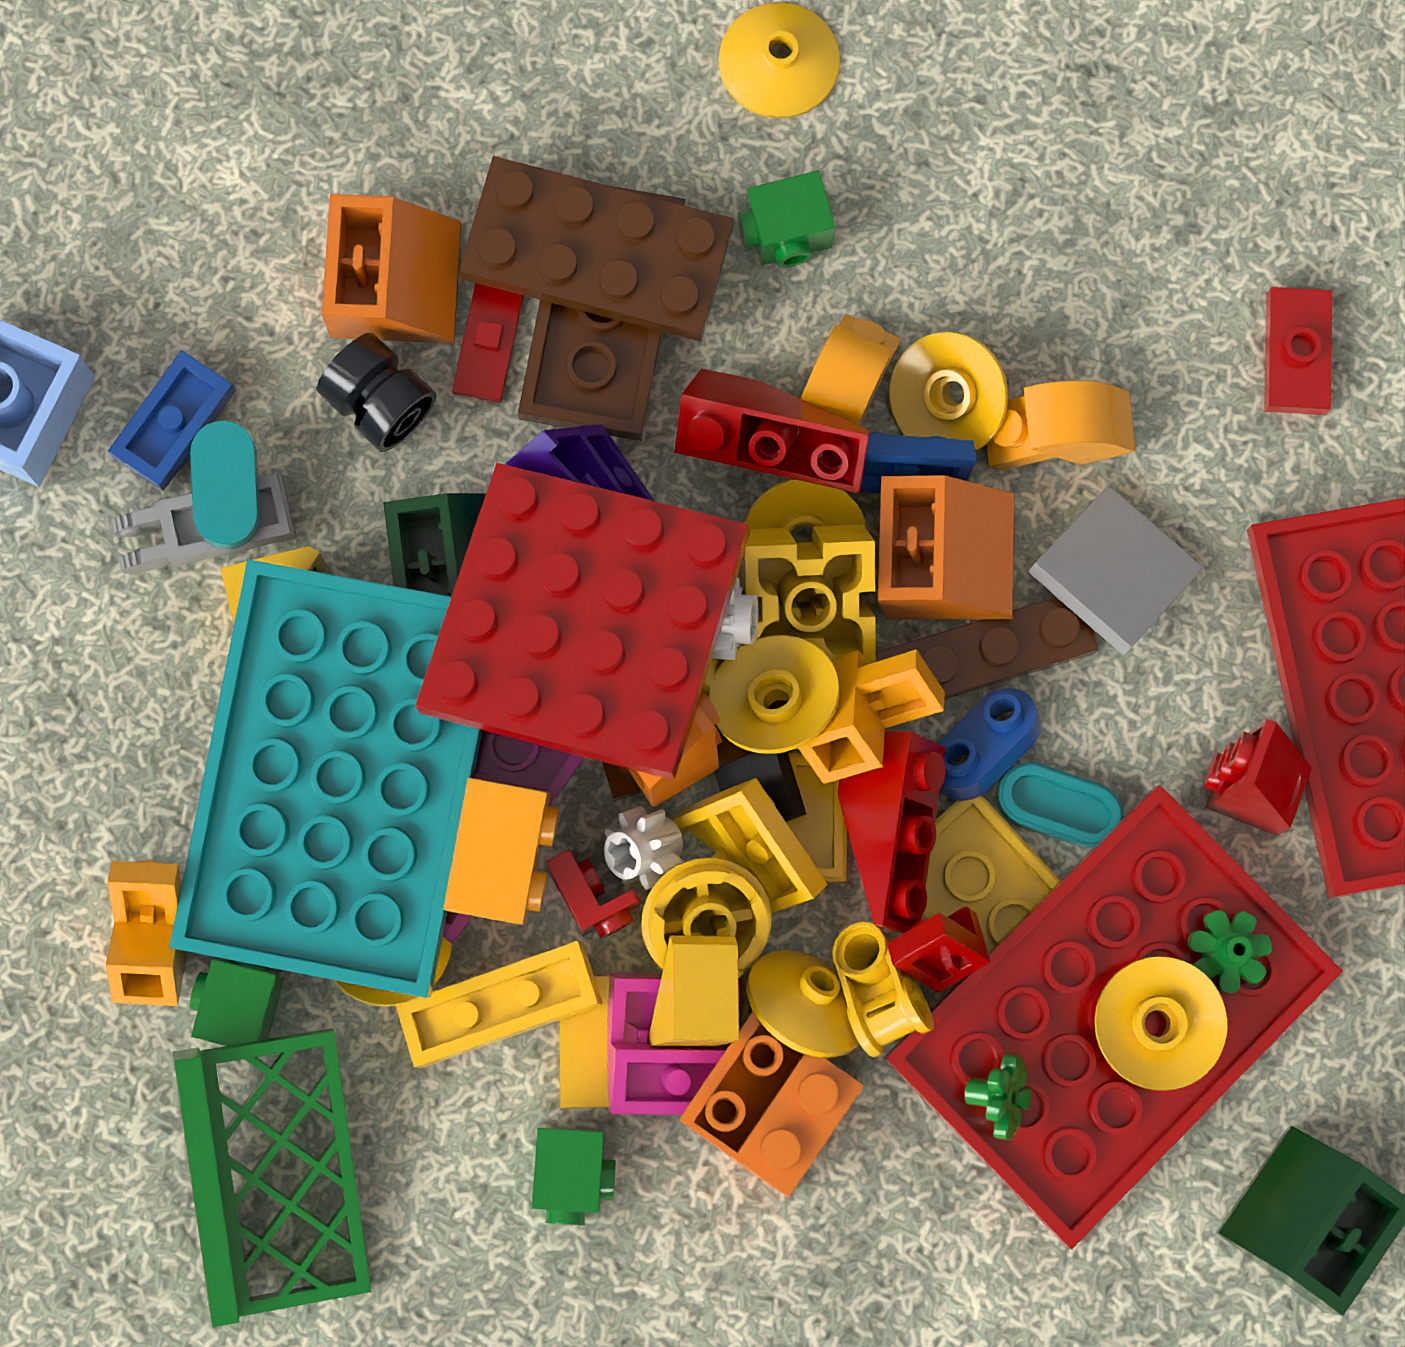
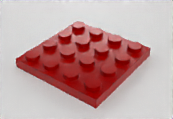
(584, 620)

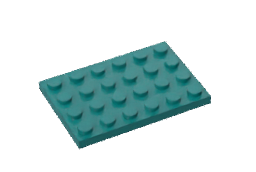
(326, 787)

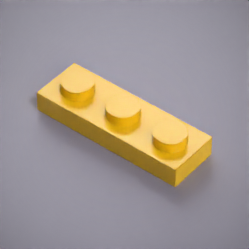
(499, 1004)

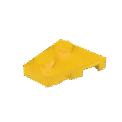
(751, 832)

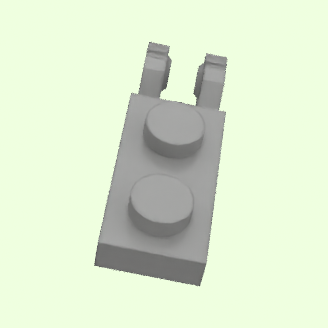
(182, 538)

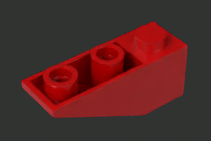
(768, 432)
(1258, 779)
(893, 826)

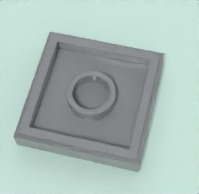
(1115, 570)

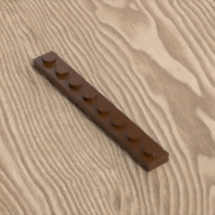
(960, 661)

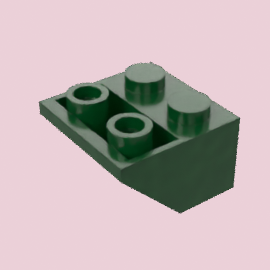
(430, 539)
(1316, 1220)

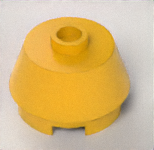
(708, 900)

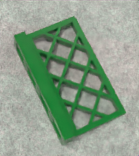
(213, 1183)

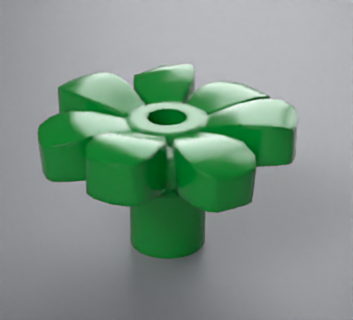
(1218, 951)
(1002, 1095)

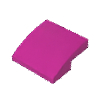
(643, 1075)

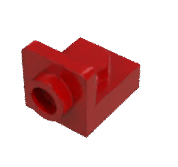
(580, 887)
(941, 949)

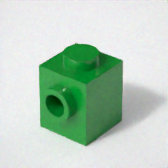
(787, 220)
(234, 1002)
(571, 1175)

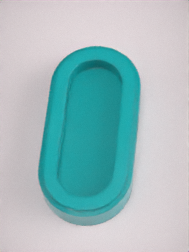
(225, 485)
(1058, 804)

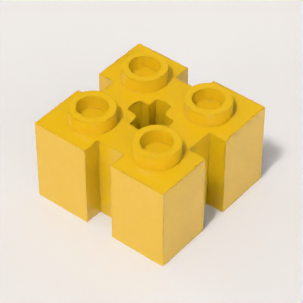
(835, 566)

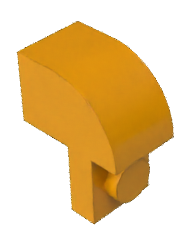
(851, 368)
(1064, 421)
(870, 701)
(144, 913)

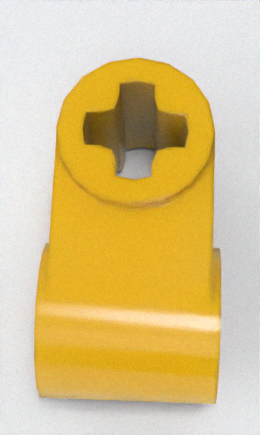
(879, 998)

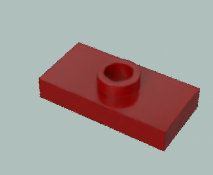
(1298, 351)

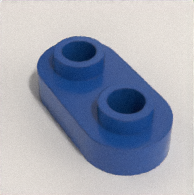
(989, 743)

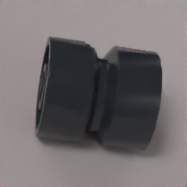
(368, 385)

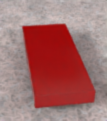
(487, 343)

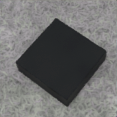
(774, 775)

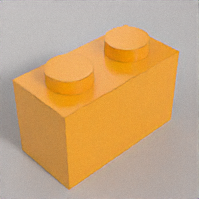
(499, 851)

